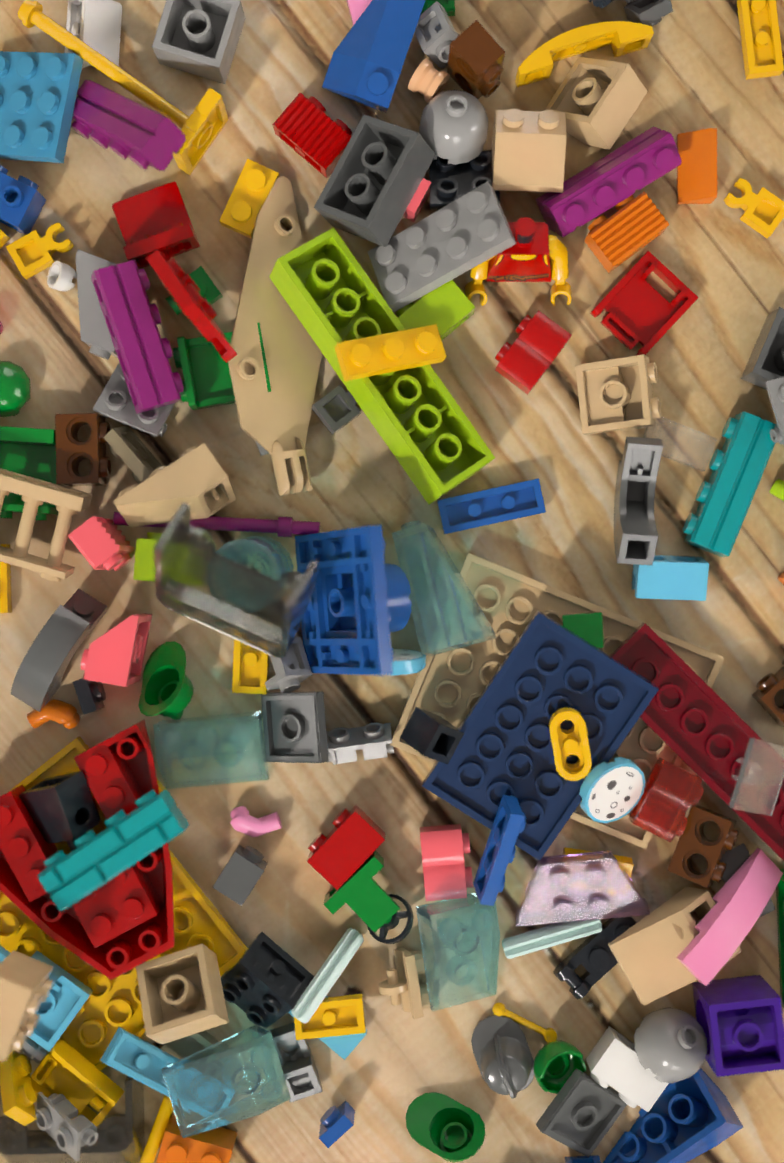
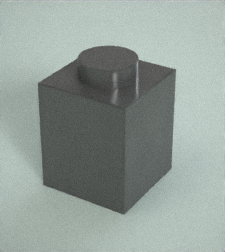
(241, 874)

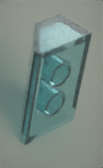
(211, 750)

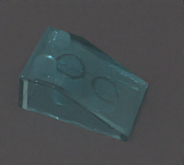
(459, 950)
(226, 1082)

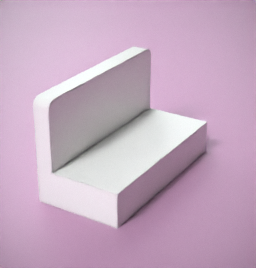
(96, 25)

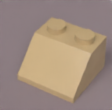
(598, 100)
(529, 150)

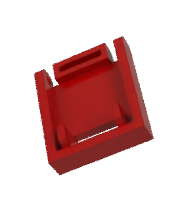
(638, 310)

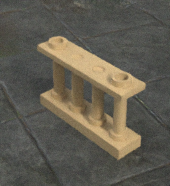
(34, 493)

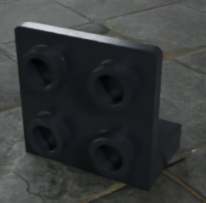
(265, 982)

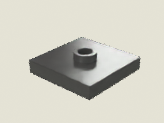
(294, 727)
(581, 1113)

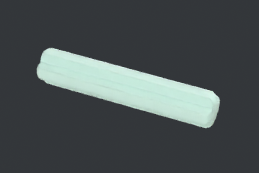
(549, 936)
(327, 975)

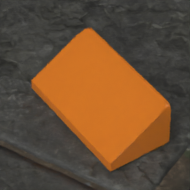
(699, 167)

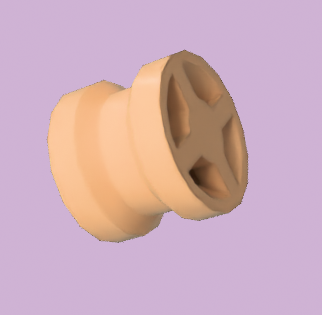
(428, 80)

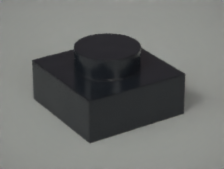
(90, 695)

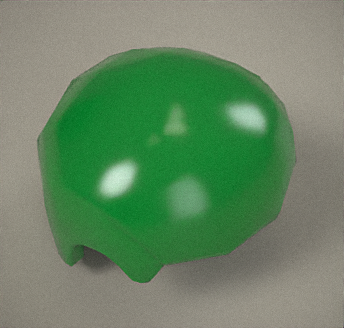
(14, 388)
(556, 1064)

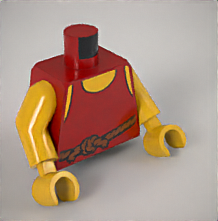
(532, 259)

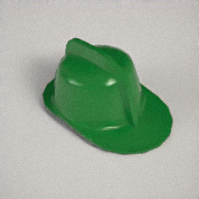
(165, 684)
(445, 1126)

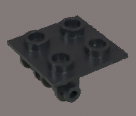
(455, 181)

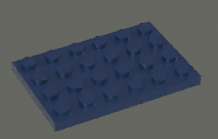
(509, 737)

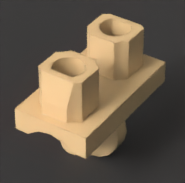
(404, 983)

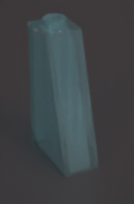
(442, 603)

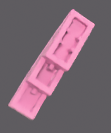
(731, 917)

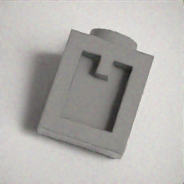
(435, 34)
(290, 669)

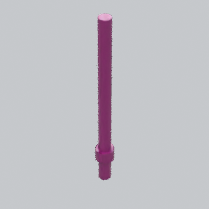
(283, 526)

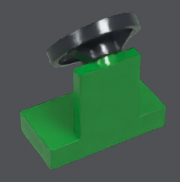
(371, 901)

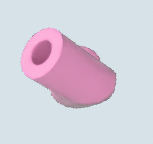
(253, 826)

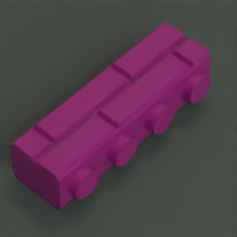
(125, 126)
(609, 181)
(136, 336)

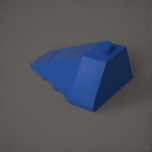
(374, 52)
(680, 1125)

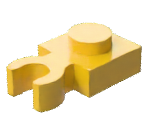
(761, 210)
(35, 252)

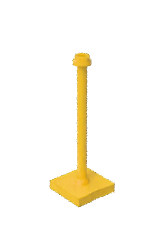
(199, 127)

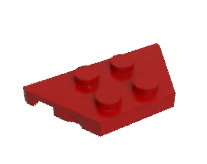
(187, 296)

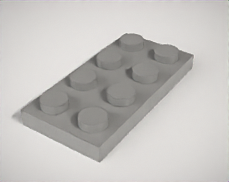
(441, 247)

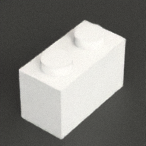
(617, 1065)

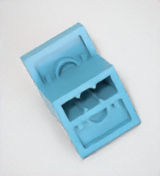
(61, 1005)

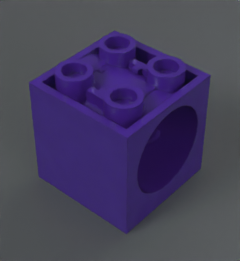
(740, 1025)

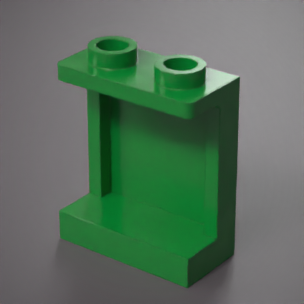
(206, 373)
(30, 454)

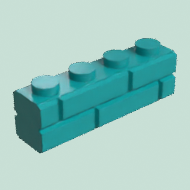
(731, 485)
(113, 849)

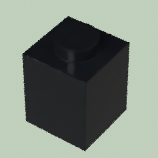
(431, 735)

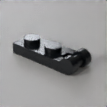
(594, 956)

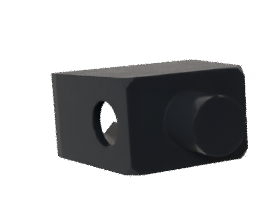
(62, 807)

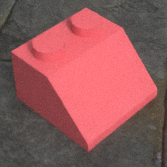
(119, 653)

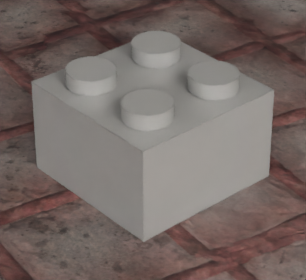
(199, 36)

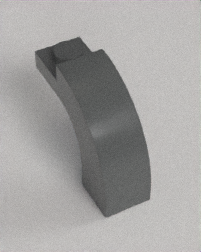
(634, 501)
(53, 649)

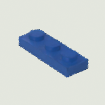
(491, 506)
(499, 850)

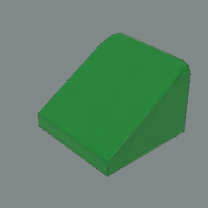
(587, 626)

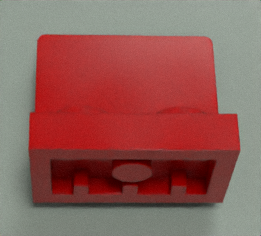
(154, 223)

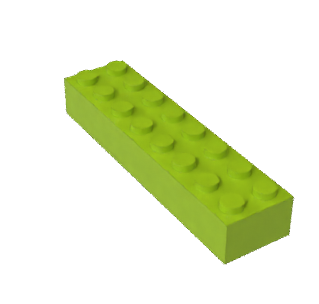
(405, 406)

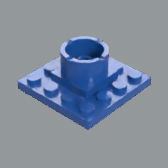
(353, 602)

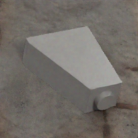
(92, 321)

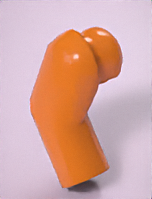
(56, 711)

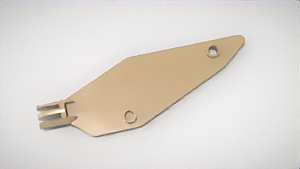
(293, 359)

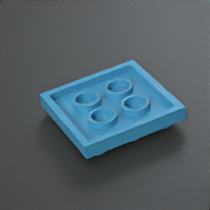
(37, 104)

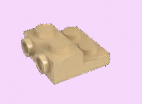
(617, 394)

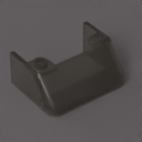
(226, 593)
(119, 1138)

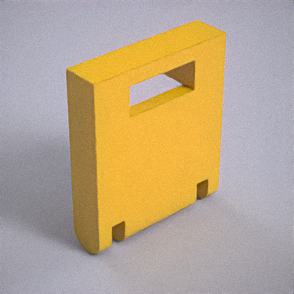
(76, 1078)

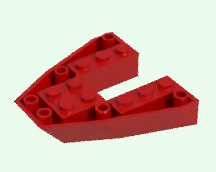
(130, 914)

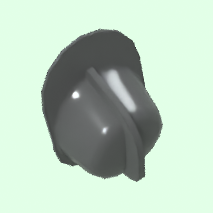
(503, 1055)

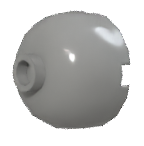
(455, 126)
(670, 1044)

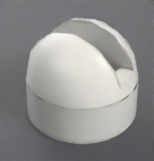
(61, 276)

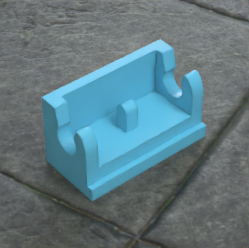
(672, 578)

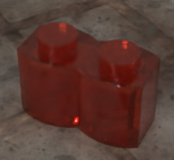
(666, 800)

